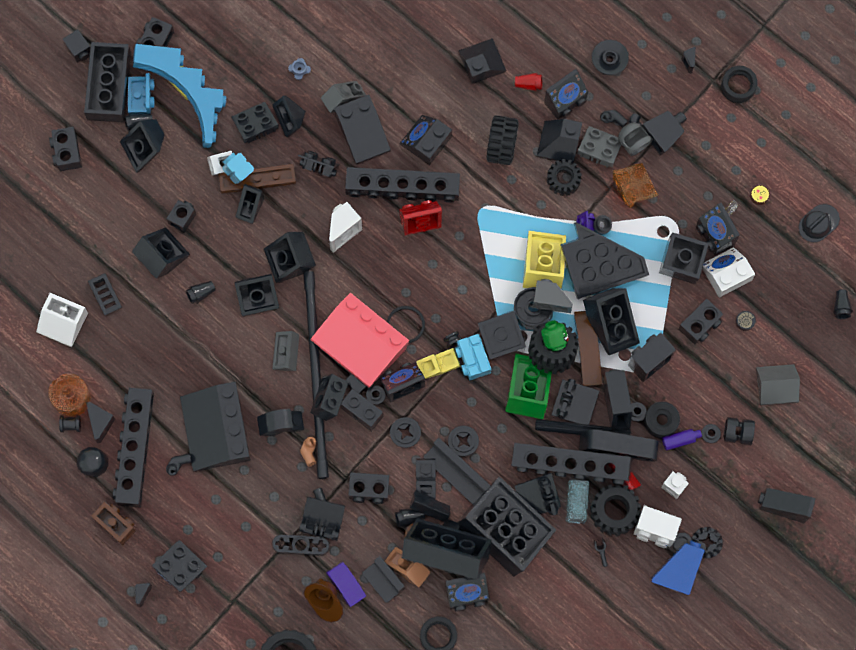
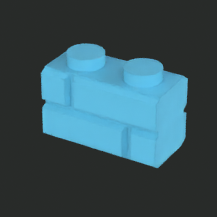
(237, 167)
(473, 357)

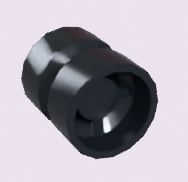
(746, 431)

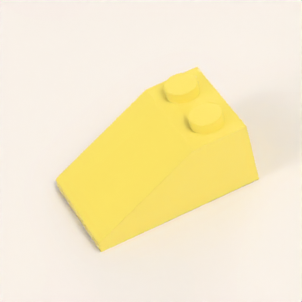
(543, 258)

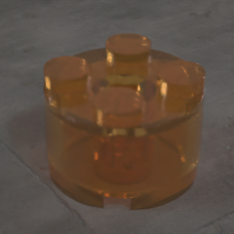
(63, 386)

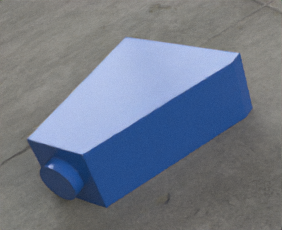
(681, 568)

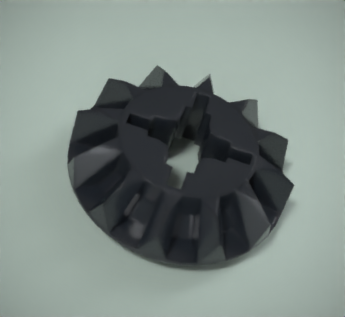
(402, 424)
(463, 431)
(714, 536)

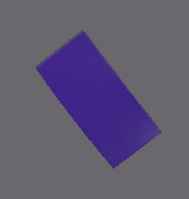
(346, 584)

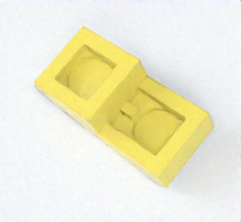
(439, 364)

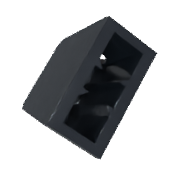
(665, 130)

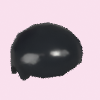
(92, 462)

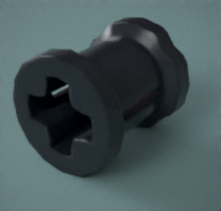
(70, 423)

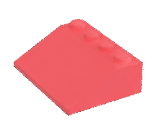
(360, 340)

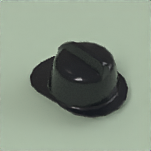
(819, 223)

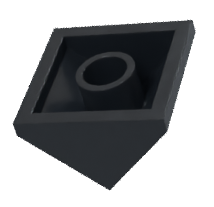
(256, 294)

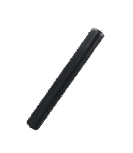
(572, 428)

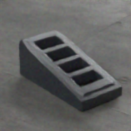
(96, 280)

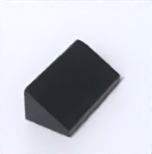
(430, 507)

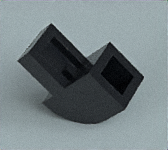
(280, 421)

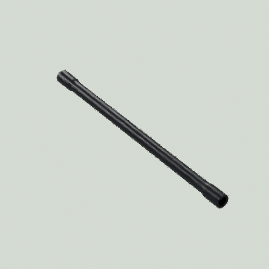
(309, 287)

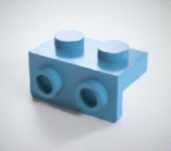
(140, 94)

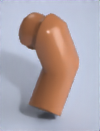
(307, 451)

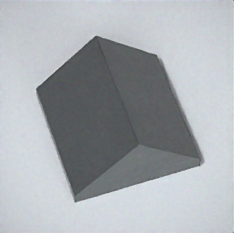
(778, 384)

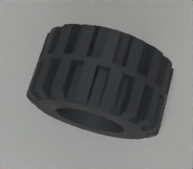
(502, 140)
(550, 360)
(615, 526)

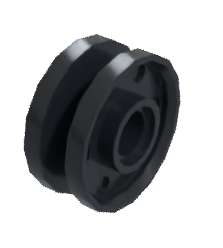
(524, 316)

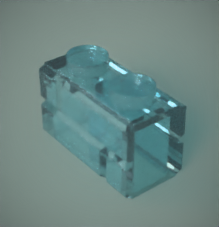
(577, 501)

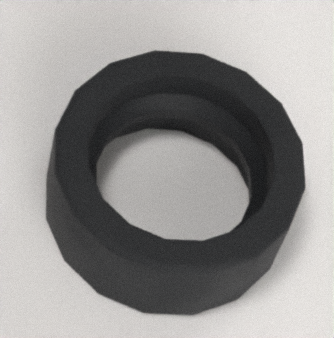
(732, 96)
(443, 621)

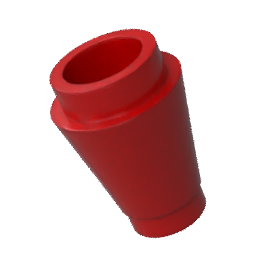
(529, 82)

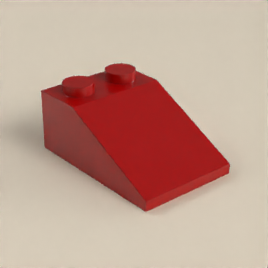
(421, 217)

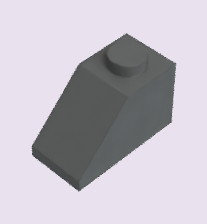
(551, 297)

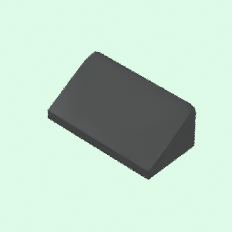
(286, 351)

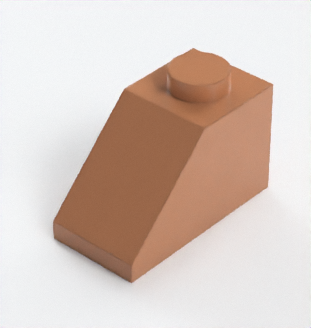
(411, 571)

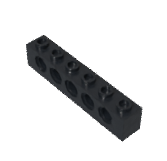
(355, 176)
(523, 451)
(133, 496)

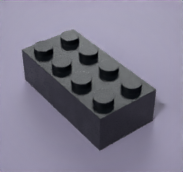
(107, 82)
(446, 548)

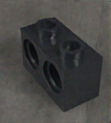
(161, 39)
(68, 148)
(697, 319)
(329, 397)
(369, 481)

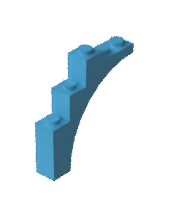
(190, 81)

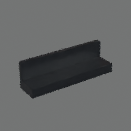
(457, 471)

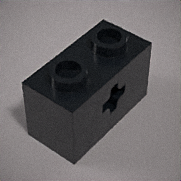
(361, 410)

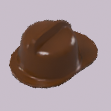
(324, 600)

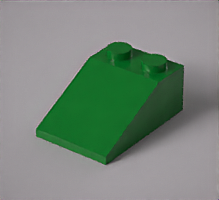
(528, 389)

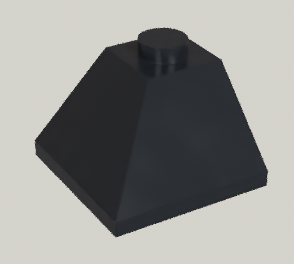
(482, 61)
(559, 140)
(143, 143)

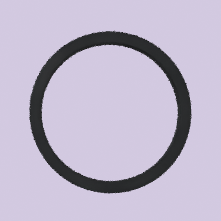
(415, 310)

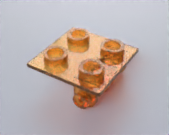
(634, 184)

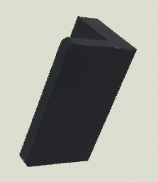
(383, 580)

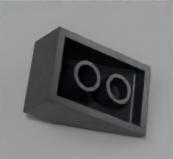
(362, 129)
(612, 319)

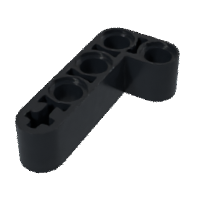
(619, 444)

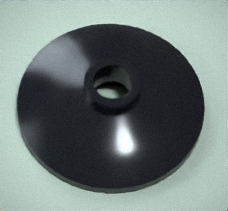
(610, 49)

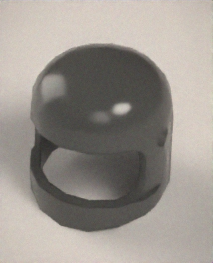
(634, 138)

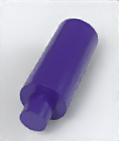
(680, 439)

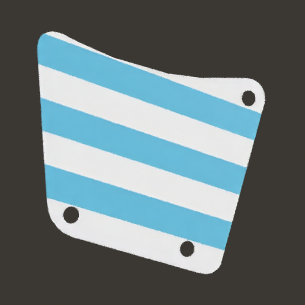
(505, 244)

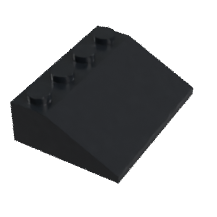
(215, 427)
(511, 523)

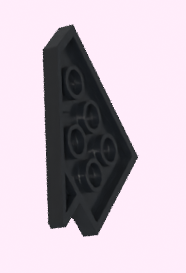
(599, 263)

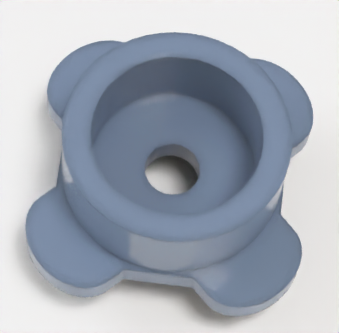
(299, 63)

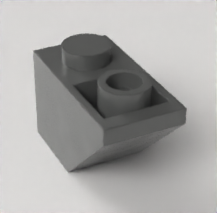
(341, 94)

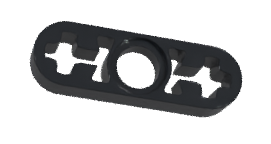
(315, 552)

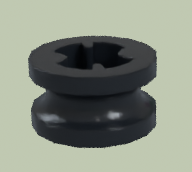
(452, 339)

